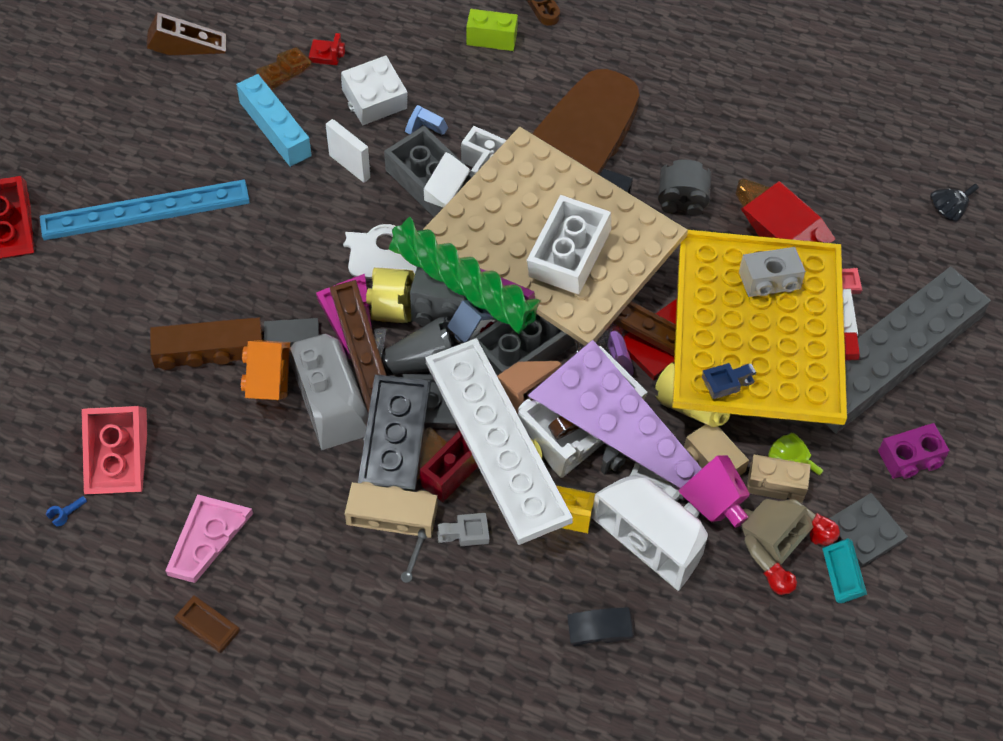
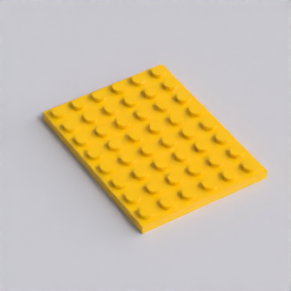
(786, 336)

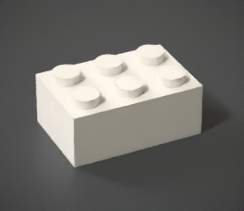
(569, 244)

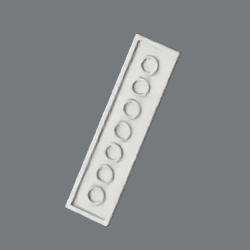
(498, 442)

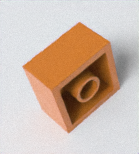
(266, 369)

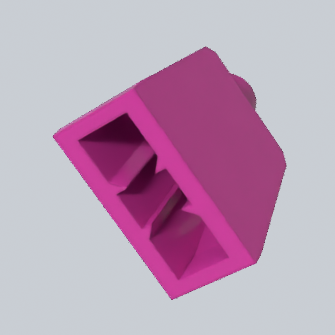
(718, 491)

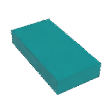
(844, 571)

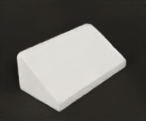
(445, 181)

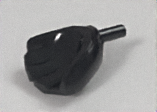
(952, 202)

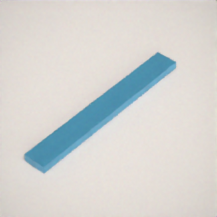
(143, 209)

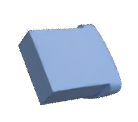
(424, 117)

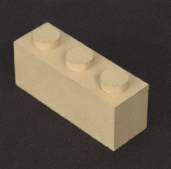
(391, 509)

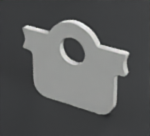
(367, 255)

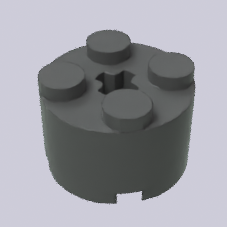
(684, 187)

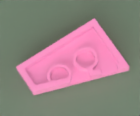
(205, 535)

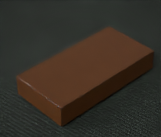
(207, 624)

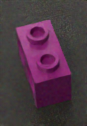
(911, 447)

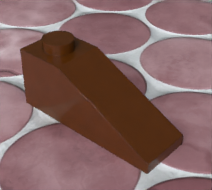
(182, 37)

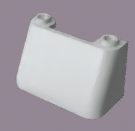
(572, 449)

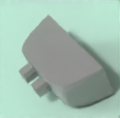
(329, 390)

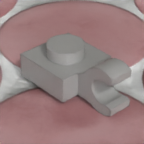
(469, 529)

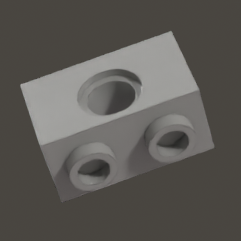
(771, 271)

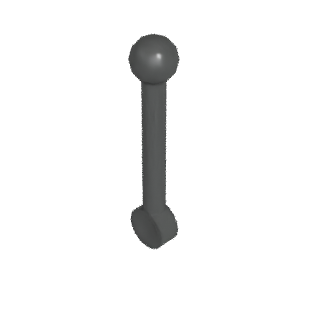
(407, 576)

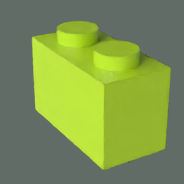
(492, 29)

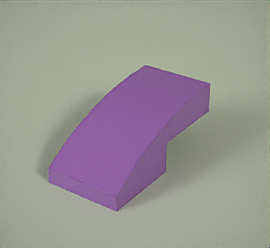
(619, 351)

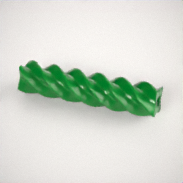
(464, 275)

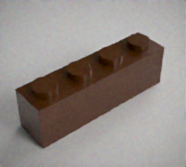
(202, 342)

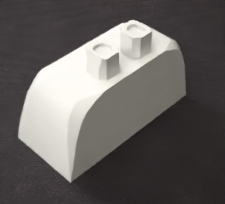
(653, 526)

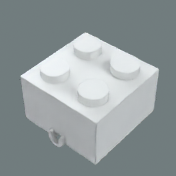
(374, 90)

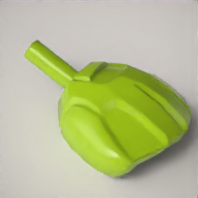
(792, 448)

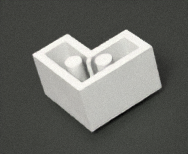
(479, 147)

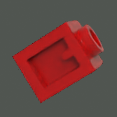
(327, 51)

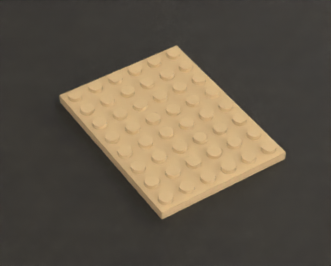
(507, 206)

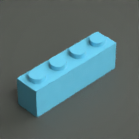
(274, 120)

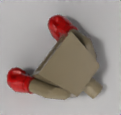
(777, 530)

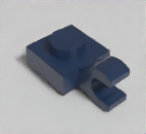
(726, 381)

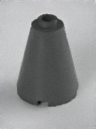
(410, 352)

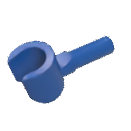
(62, 519)

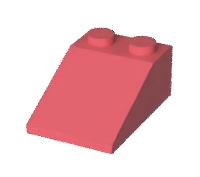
(114, 449)

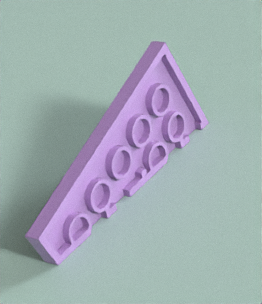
(607, 406)

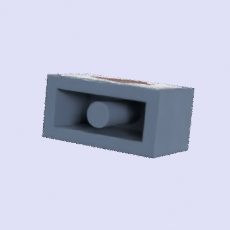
(469, 321)

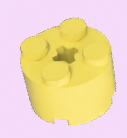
(390, 295)

